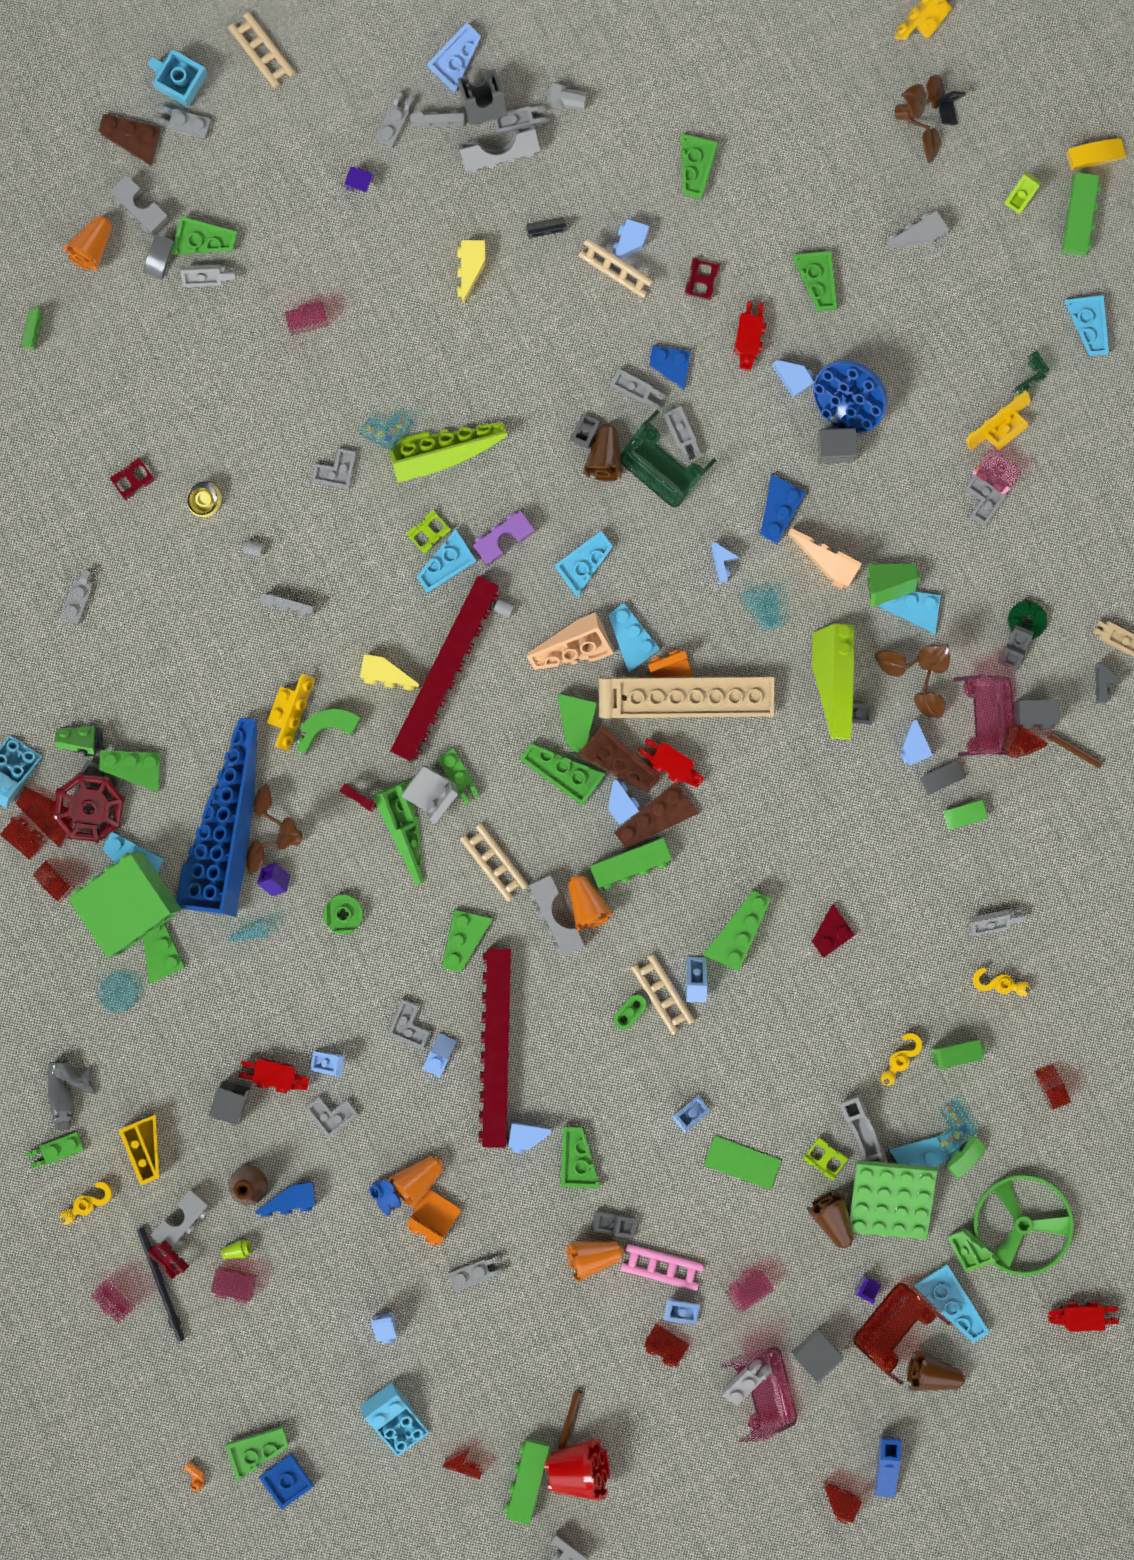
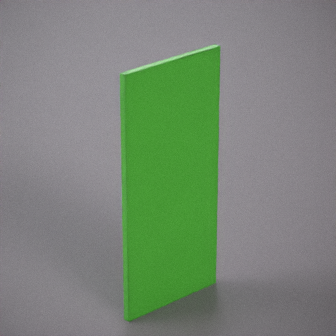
(742, 1162)

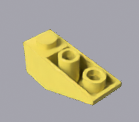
(472, 263)
(381, 670)

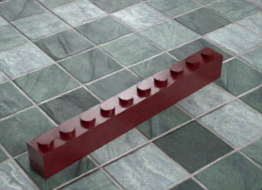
(445, 668)
(496, 1048)

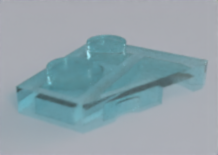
(764, 608)

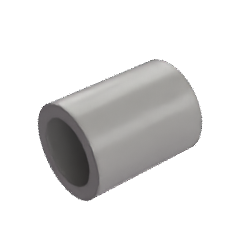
(253, 548)
(504, 608)

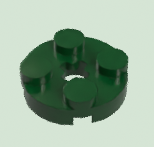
(1030, 609)

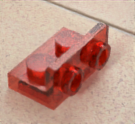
(22, 837)
(666, 1345)

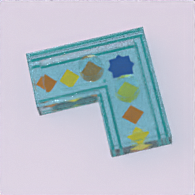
(388, 434)
(960, 1127)

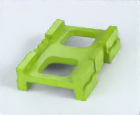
(424, 527)
(829, 1153)

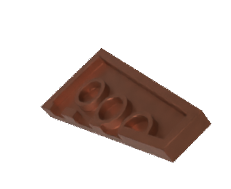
(616, 758)
(660, 814)

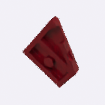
(831, 932)

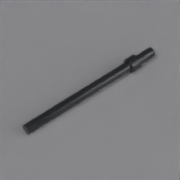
(174, 1320)

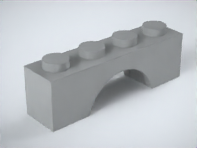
(523, 143)
(544, 893)
(863, 1129)

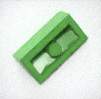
(32, 329)

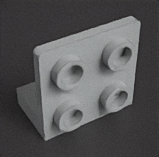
(430, 792)

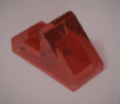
(457, 1463)

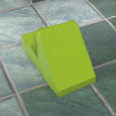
(1023, 193)

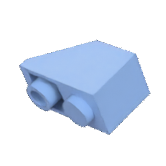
(632, 239)
(620, 804)

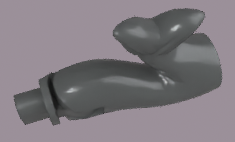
(59, 1097)

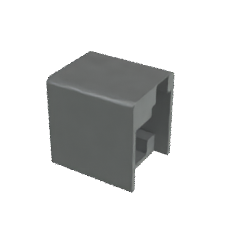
(836, 445)
(230, 1102)
(817, 1355)

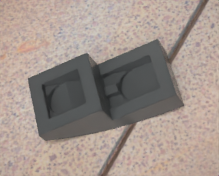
(158, 256)
(1016, 647)
(93, 769)
(942, 777)
(614, 1224)

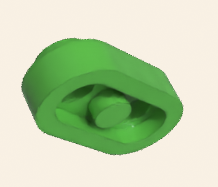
(630, 1012)

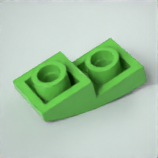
(965, 814)
(965, 1160)

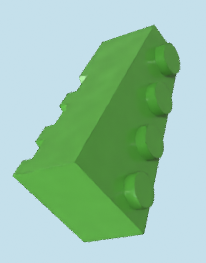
(738, 933)

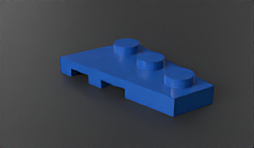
(780, 507)

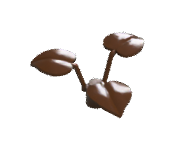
(915, 99)
(930, 658)
(287, 835)

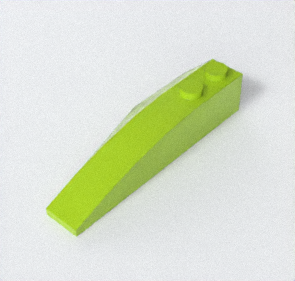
(430, 453)
(834, 676)

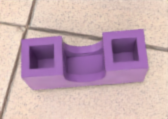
(515, 526)

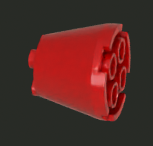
(579, 1470)

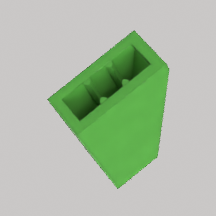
(891, 581)
(576, 720)
(957, 1053)

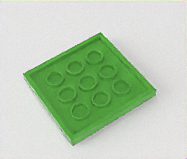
(892, 1199)

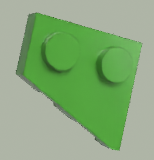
(76, 738)
(970, 1250)

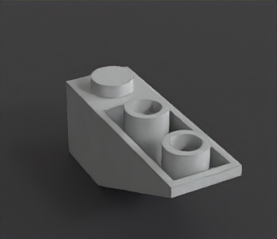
(923, 233)

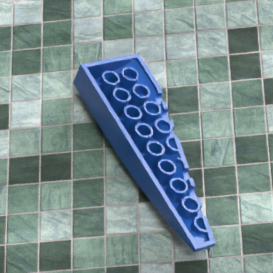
(217, 859)

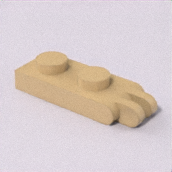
(1116, 637)

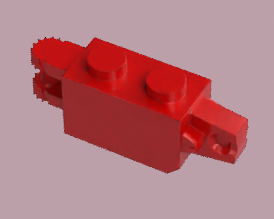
(748, 336)
(673, 763)
(275, 1074)
(1082, 1317)

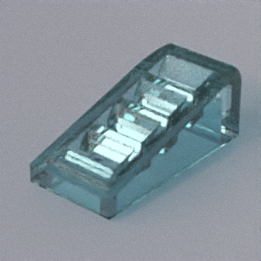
(256, 931)

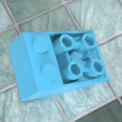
(16, 766)
(394, 1419)

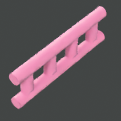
(673, 1262)

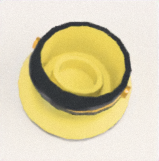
(204, 499)

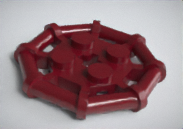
(97, 800)

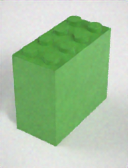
(124, 904)

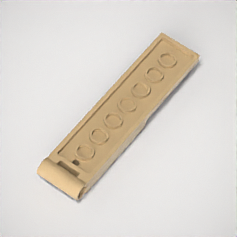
(686, 697)

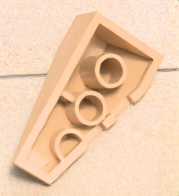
(835, 566)
(576, 642)

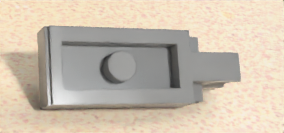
(206, 275)
(77, 598)
(995, 921)

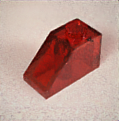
(1021, 742)
(53, 881)
(1052, 1087)
(843, 1503)

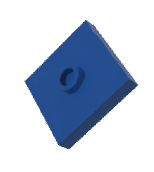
(286, 1481)

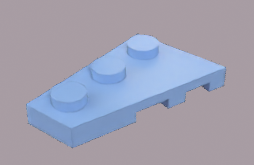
(454, 57)

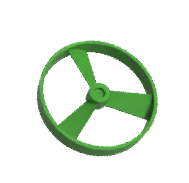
(1023, 1225)

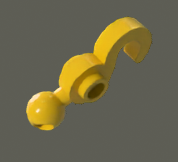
(1002, 984)
(899, 1060)
(85, 1204)

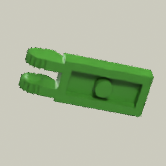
(457, 773)
(57, 1149)

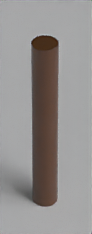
(1075, 750)
(569, 1420)

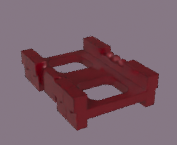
(696, 278)
(135, 484)
(363, 801)
(165, 1261)

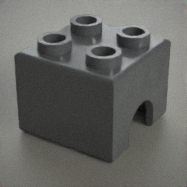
(484, 100)

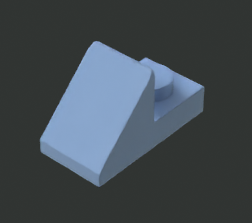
(720, 557)
(439, 1055)
(327, 1063)
(691, 1113)
(681, 1311)

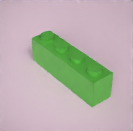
(1080, 214)
(630, 863)
(527, 1482)

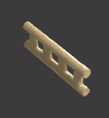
(262, 38)
(605, 268)
(493, 875)
(661, 1006)

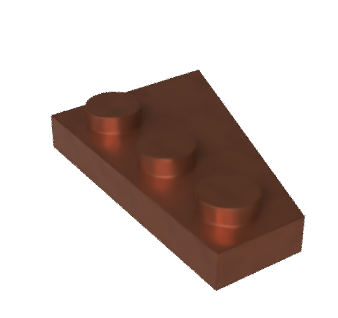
(132, 136)

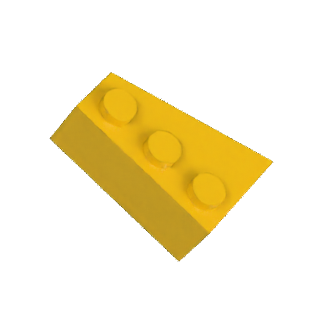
(141, 1146)

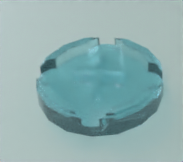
(118, 993)

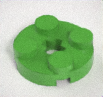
(334, 907)

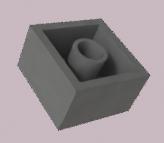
(1037, 713)

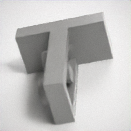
(567, 1548)

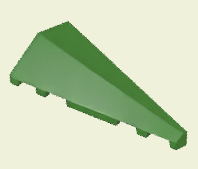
(402, 825)

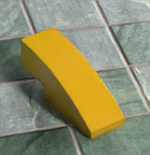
(1095, 153)

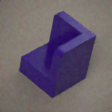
(358, 180)
(273, 879)
(867, 1289)

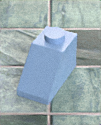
(794, 377)
(914, 745)
(696, 979)
(526, 1136)
(384, 1327)

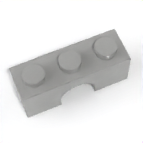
(150, 219)
(194, 1207)

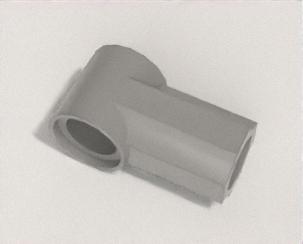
(561, 96)

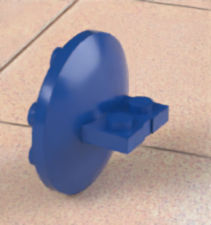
(850, 395)

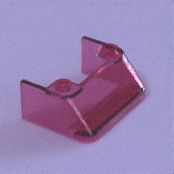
(992, 713)
(771, 1398)

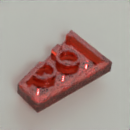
(40, 811)

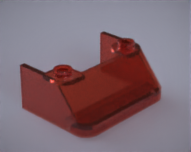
(890, 1324)

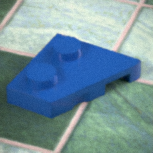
(670, 363)

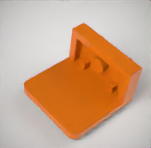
(672, 666)
(433, 1217)

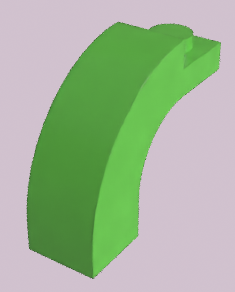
(323, 720)

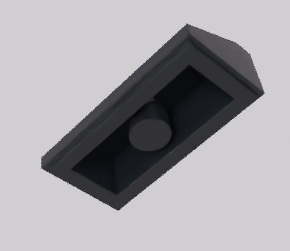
(546, 227)

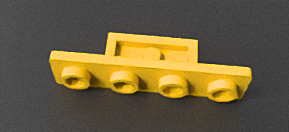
(925, 18)
(1002, 426)
(289, 709)

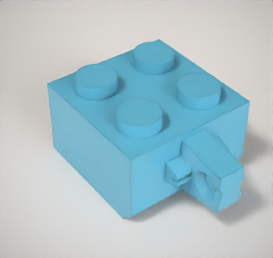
(178, 77)

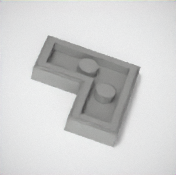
(338, 475)
(988, 499)
(403, 1027)
(331, 1121)

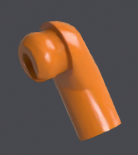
(197, 1476)

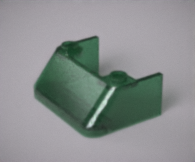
(658, 468)

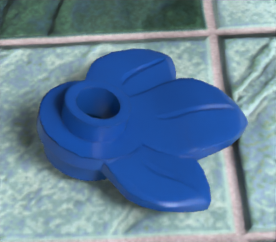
(385, 1195)

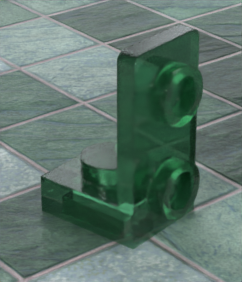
(1036, 364)

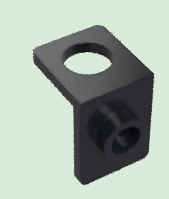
(947, 109)
(100, 746)

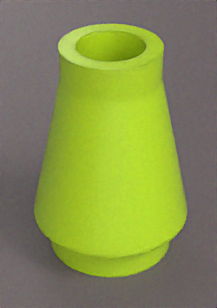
(238, 1249)

